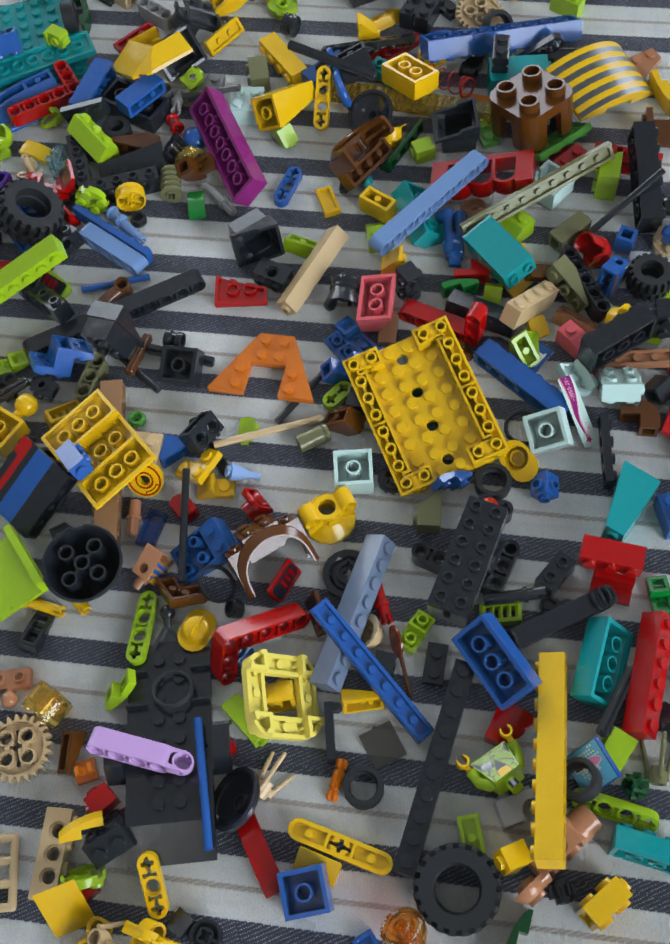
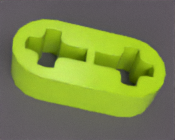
(336, 395)

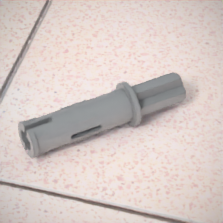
(223, 202)

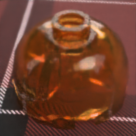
(404, 927)

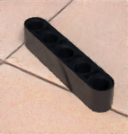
(597, 301)

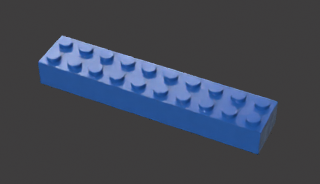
(480, 40)

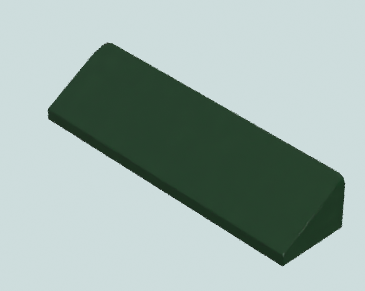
(402, 146)

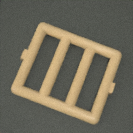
(12, 860)

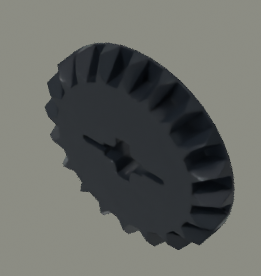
(336, 567)

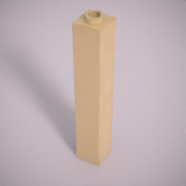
(312, 270)

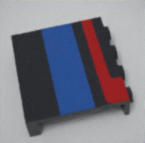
(31, 487)

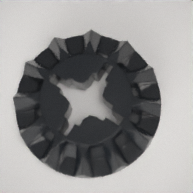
(383, 481)

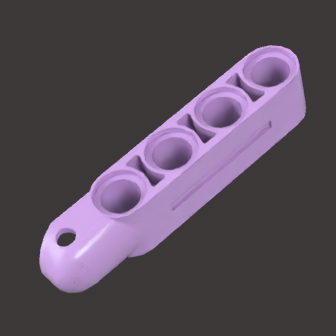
(139, 751)

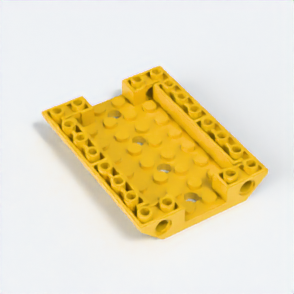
(448, 398)

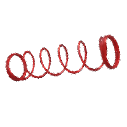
(460, 85)

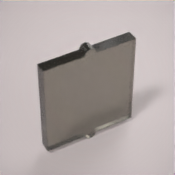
(382, 745)

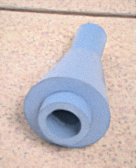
(236, 472)

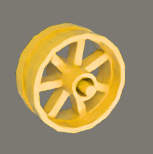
(129, 193)

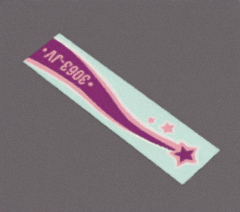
(578, 411)

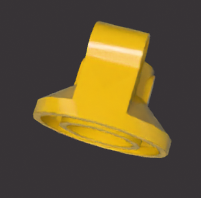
(333, 527)

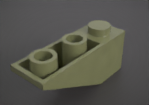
(567, 280)

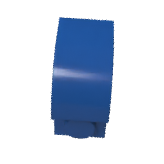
(334, 371)

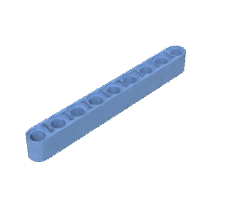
(428, 202)

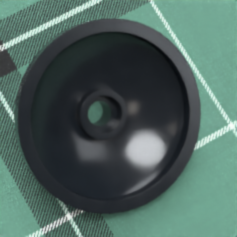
(369, 105)
(236, 799)

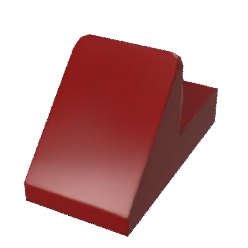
(476, 271)

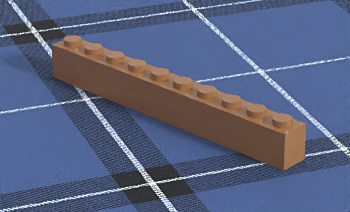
(110, 514)

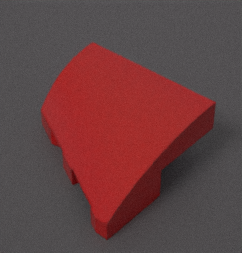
(516, 717)

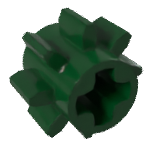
(635, 786)

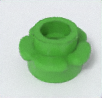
(134, 416)

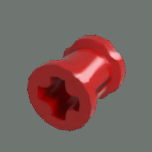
(173, 124)

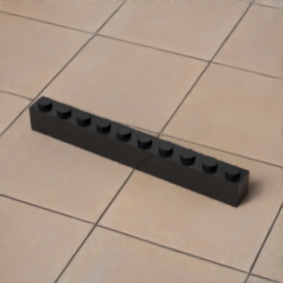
(433, 771)

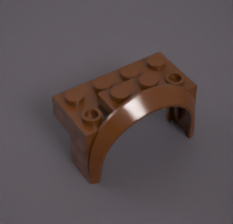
(350, 149)

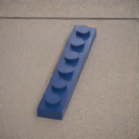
(86, 216)

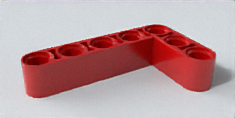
(38, 106)
(466, 329)
(251, 631)

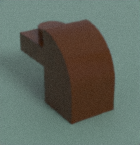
(195, 169)
(645, 415)

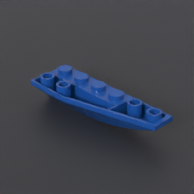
(24, 90)

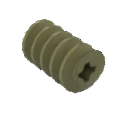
(170, 184)

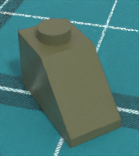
(429, 514)

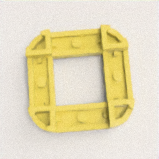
(257, 717)

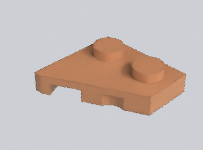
(646, 61)

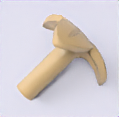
(31, 166)

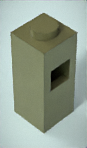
(568, 231)

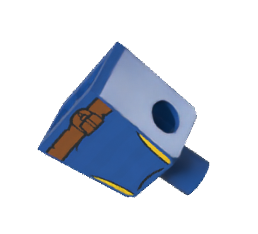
(617, 270)

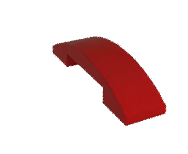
(260, 856)

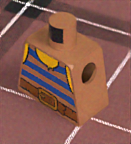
(150, 566)

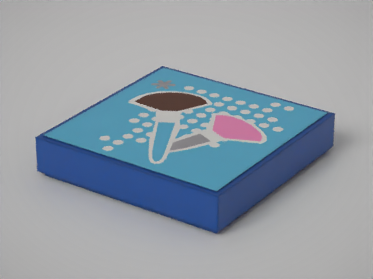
(598, 755)

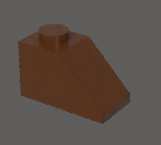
(345, 421)

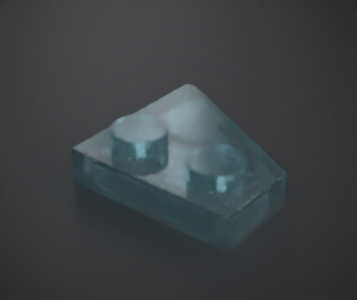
(56, 160)

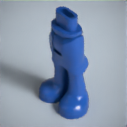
(453, 242)

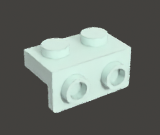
(583, 379)

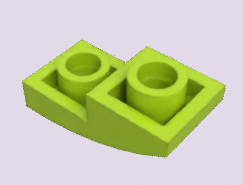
(416, 631)

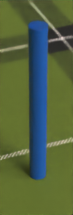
(109, 284)

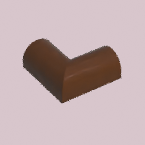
(179, 596)

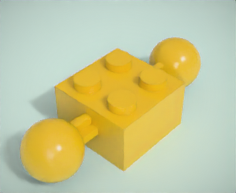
(12, 425)

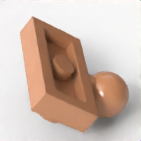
(12, 681)

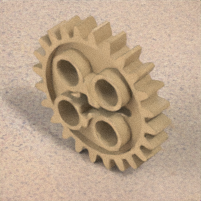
(472, 12)
(37, 745)

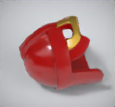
(595, 249)

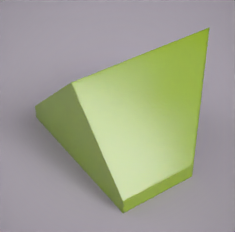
(526, 347)

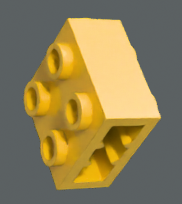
(610, 898)

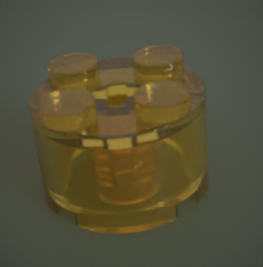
(47, 704)

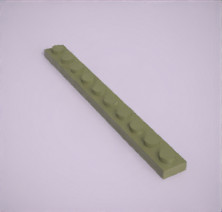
(543, 186)

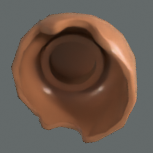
(473, 207)

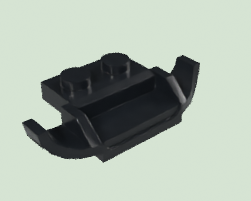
(200, 15)

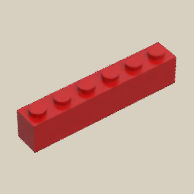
(648, 676)

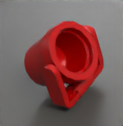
(255, 503)

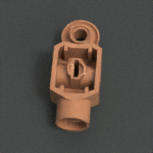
(580, 829)

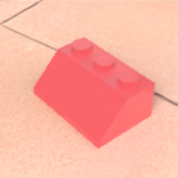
(375, 301)

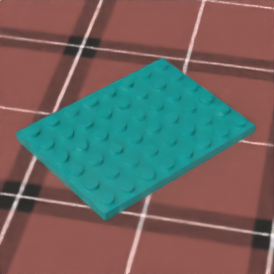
(32, 19)

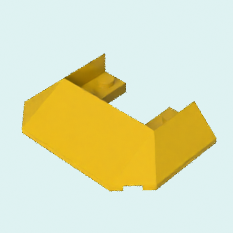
(146, 57)

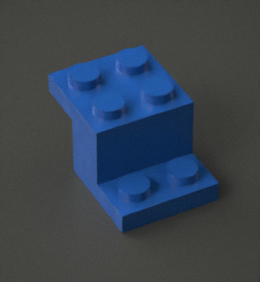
(60, 356)

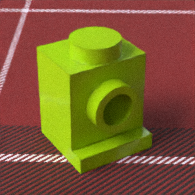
(56, 36)
(193, 84)

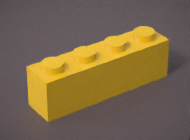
(281, 58)

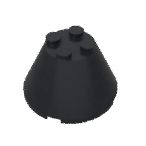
(82, 563)

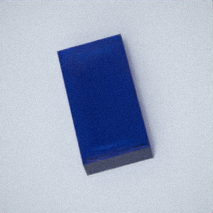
(151, 528)

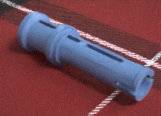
(121, 221)

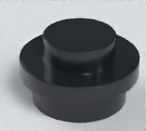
(138, 219)

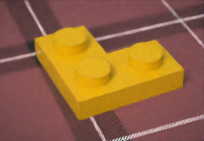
(202, 468)

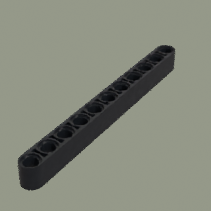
(136, 304)

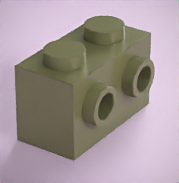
(258, 71)

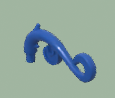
(341, 90)

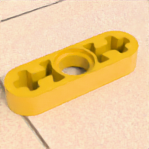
(162, 899)

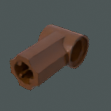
(121, 289)

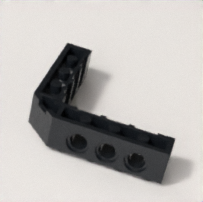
(146, 177)
(44, 297)

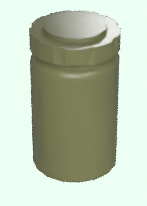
(313, 438)

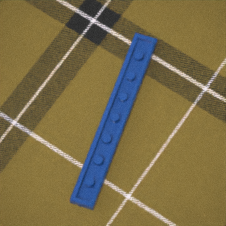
(372, 671)

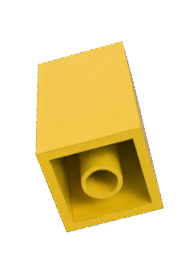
(280, 106)

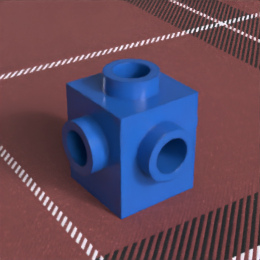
(545, 487)

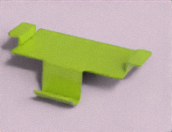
(247, 425)

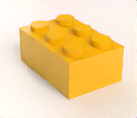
(410, 76)

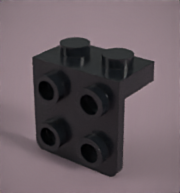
(108, 841)

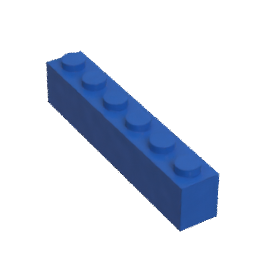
(518, 377)

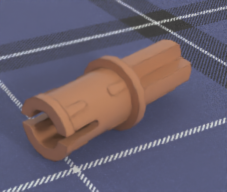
(133, 518)

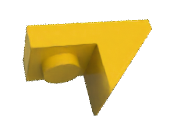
(216, 488)

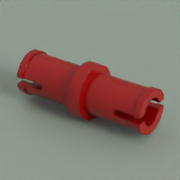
(382, 606)

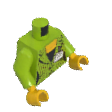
(499, 768)

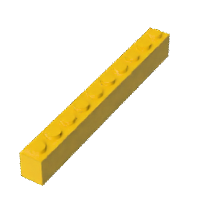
(550, 764)

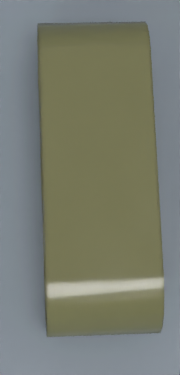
(92, 371)

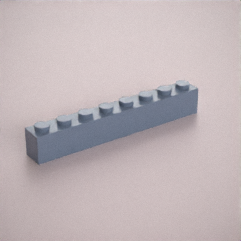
(354, 608)

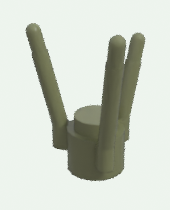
(657, 775)

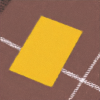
(64, 908)

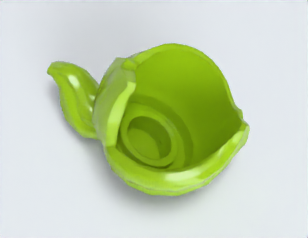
(6, 140)

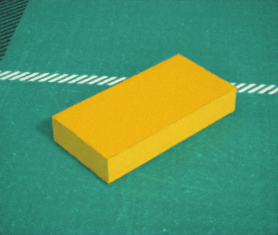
(328, 201)

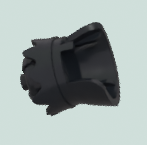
(344, 289)

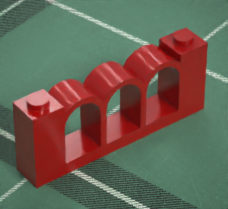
(522, 161)

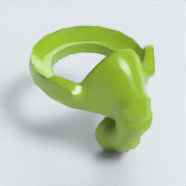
(57, 118)

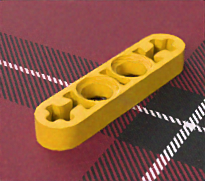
(320, 98)

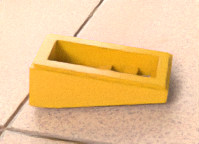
(56, 411)
(359, 701)

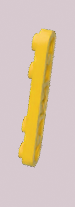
(361, 854)

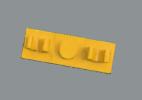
(223, 36)

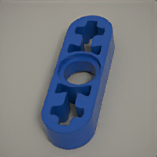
(287, 180)

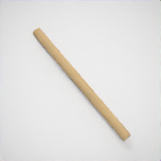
(267, 431)

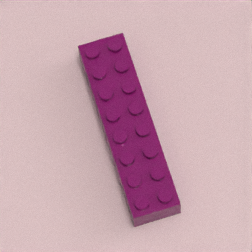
(228, 145)

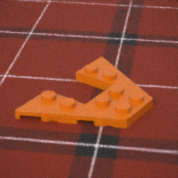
(268, 352)

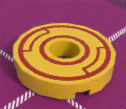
(151, 488)

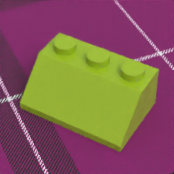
(92, 138)

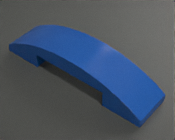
(352, 333)

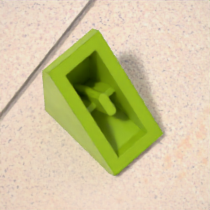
(493, 292)

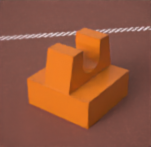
(86, 771)

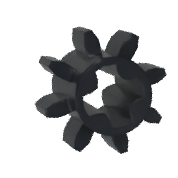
(561, 891)

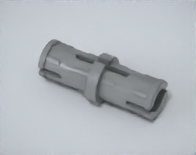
(177, 102)

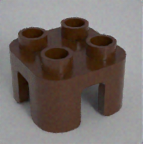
(528, 104)

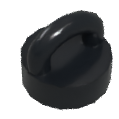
(234, 608)

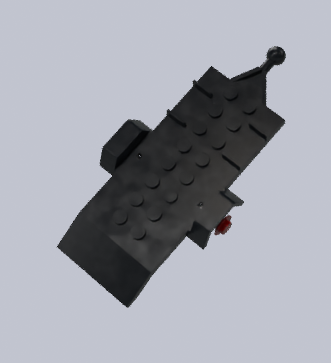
(165, 807)

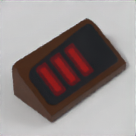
(312, 600)

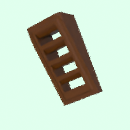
(70, 749)

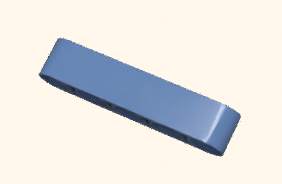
(113, 249)

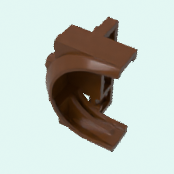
(261, 539)

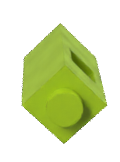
(235, 711)

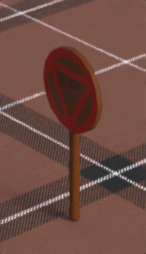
(397, 647)

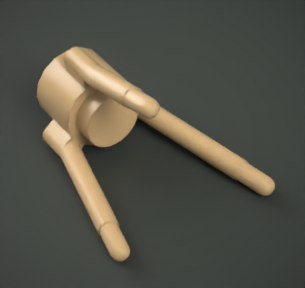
(265, 785)
(100, 934)

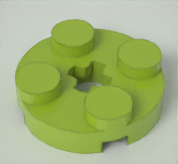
(278, 11)
(92, 199)
(86, 876)

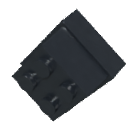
(193, 59)
(457, 126)
(255, 237)
(111, 330)

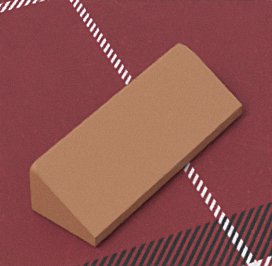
(564, 314)

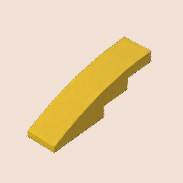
(661, 90)

